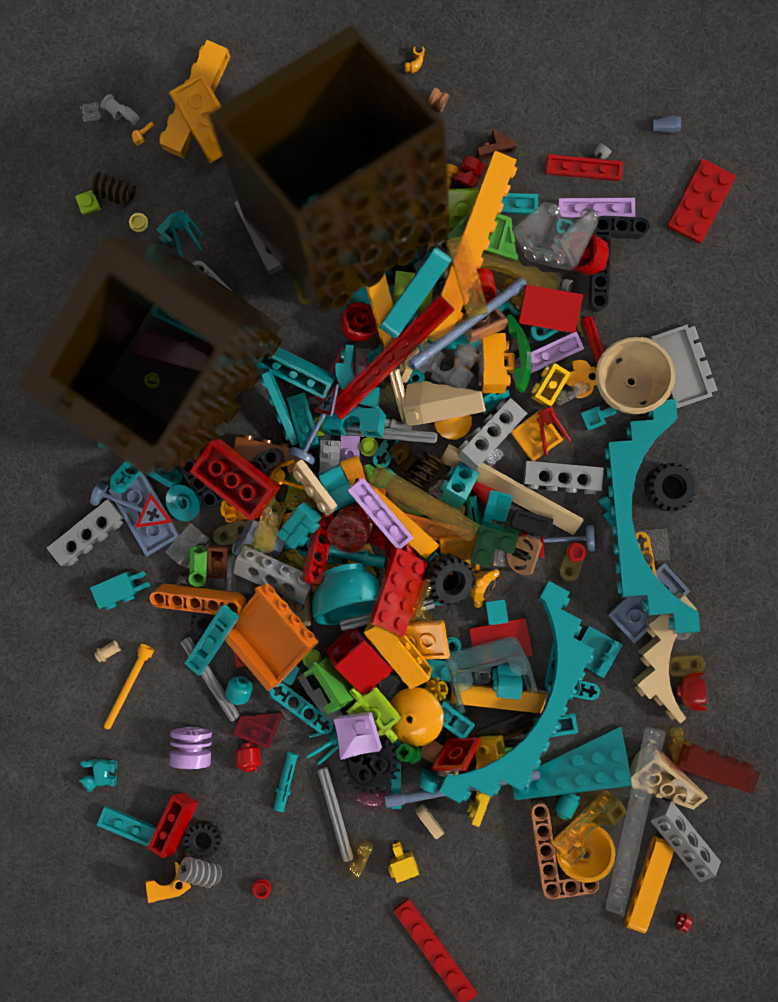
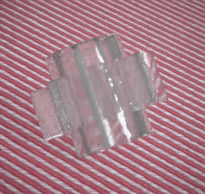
(466, 355)

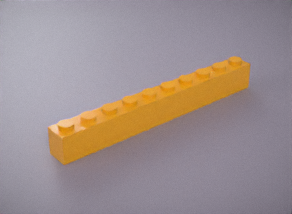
(477, 230)

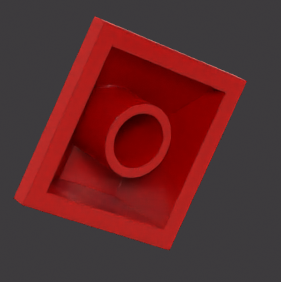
(456, 754)

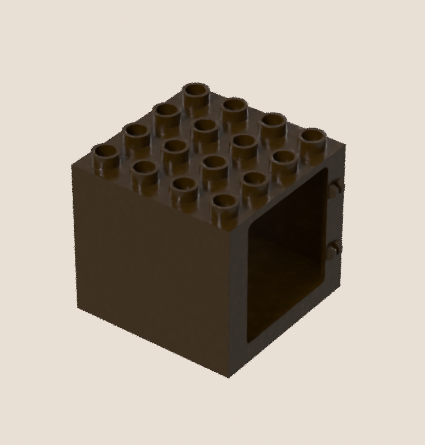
(309, 128)
(101, 322)

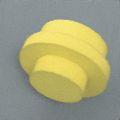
(138, 222)

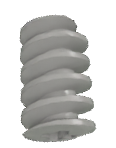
(199, 872)

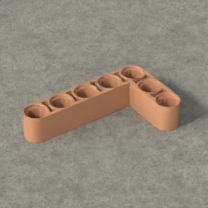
(549, 858)

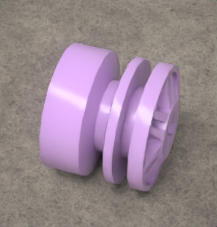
(190, 748)

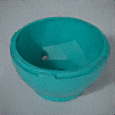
(344, 594)

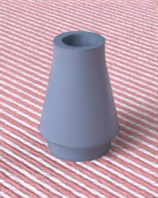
(668, 124)

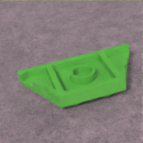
(501, 240)

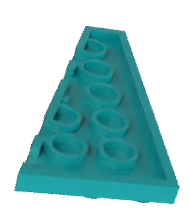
(587, 768)

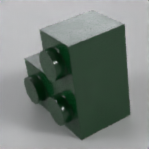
(492, 537)

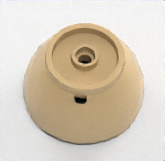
(644, 364)

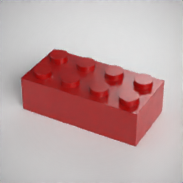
(235, 479)

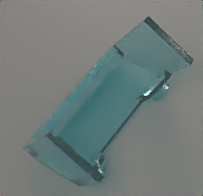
(483, 656)

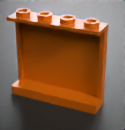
(269, 637)

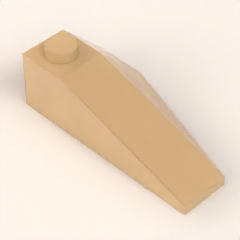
(434, 402)
(673, 783)

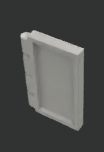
(690, 372)

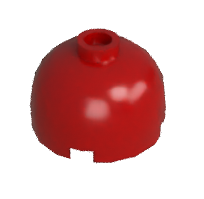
(358, 322)
(693, 691)

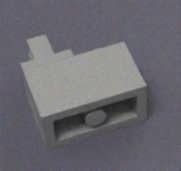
(329, 454)

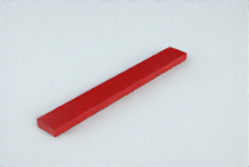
(392, 356)

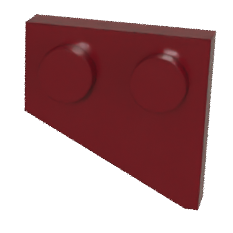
(258, 728)

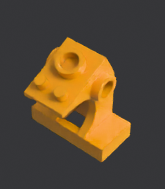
(159, 892)

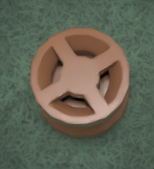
(438, 99)

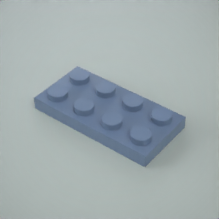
(151, 537)
(629, 612)

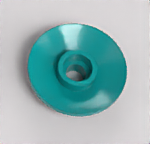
(177, 505)

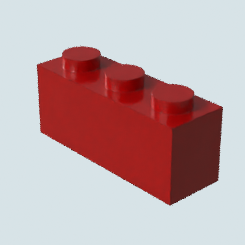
(172, 825)

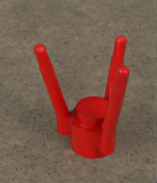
(549, 416)

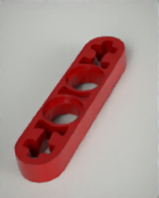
(312, 574)

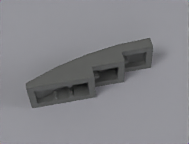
(319, 696)

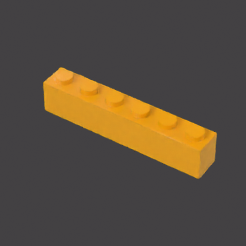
(211, 64)

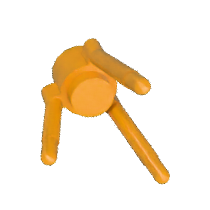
(278, 475)

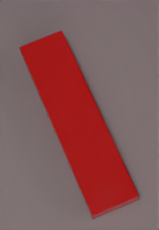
(584, 167)

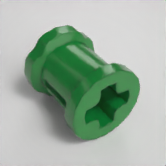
(409, 753)

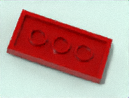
(701, 201)
(398, 592)

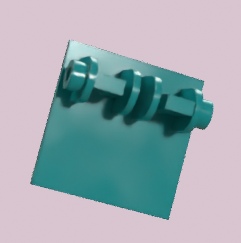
(604, 651)

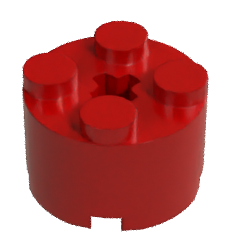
(594, 257)

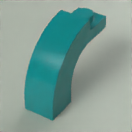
(345, 376)

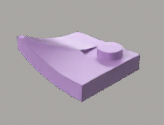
(356, 734)

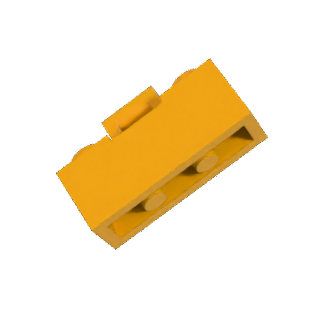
(495, 373)

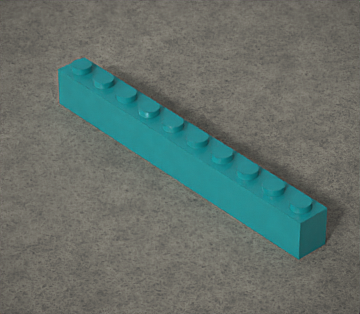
(282, 364)

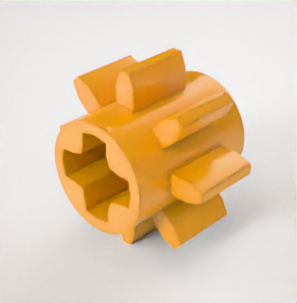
(437, 688)

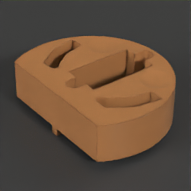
(534, 550)

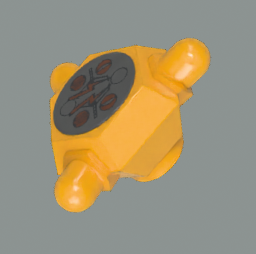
(483, 586)

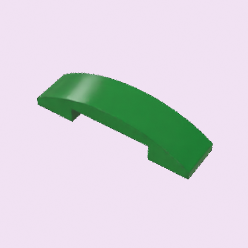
(521, 374)

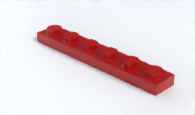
(435, 951)

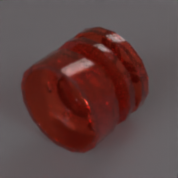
(350, 528)

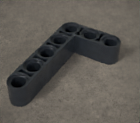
(612, 232)
(204, 492)

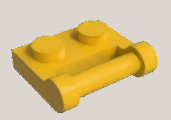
(477, 808)

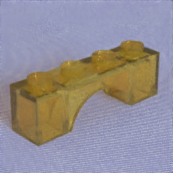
(602, 811)

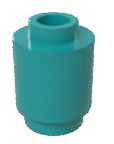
(567, 805)

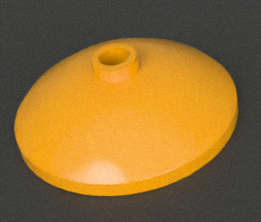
(426, 716)
(600, 860)

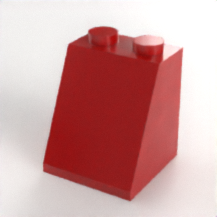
(358, 660)

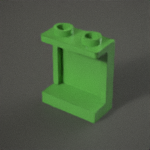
(333, 683)

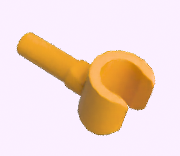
(137, 135)

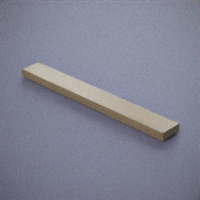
(521, 495)

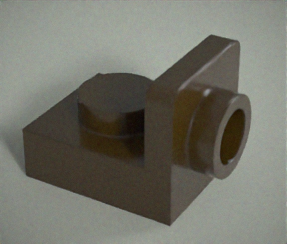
(402, 457)

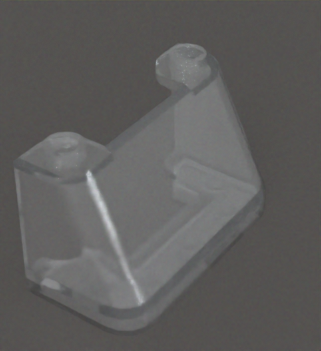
(555, 239)

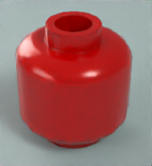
(248, 757)

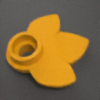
(581, 373)

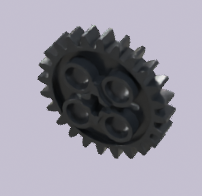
(356, 770)

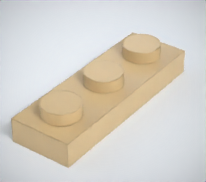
(314, 488)

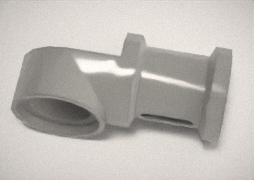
(117, 110)

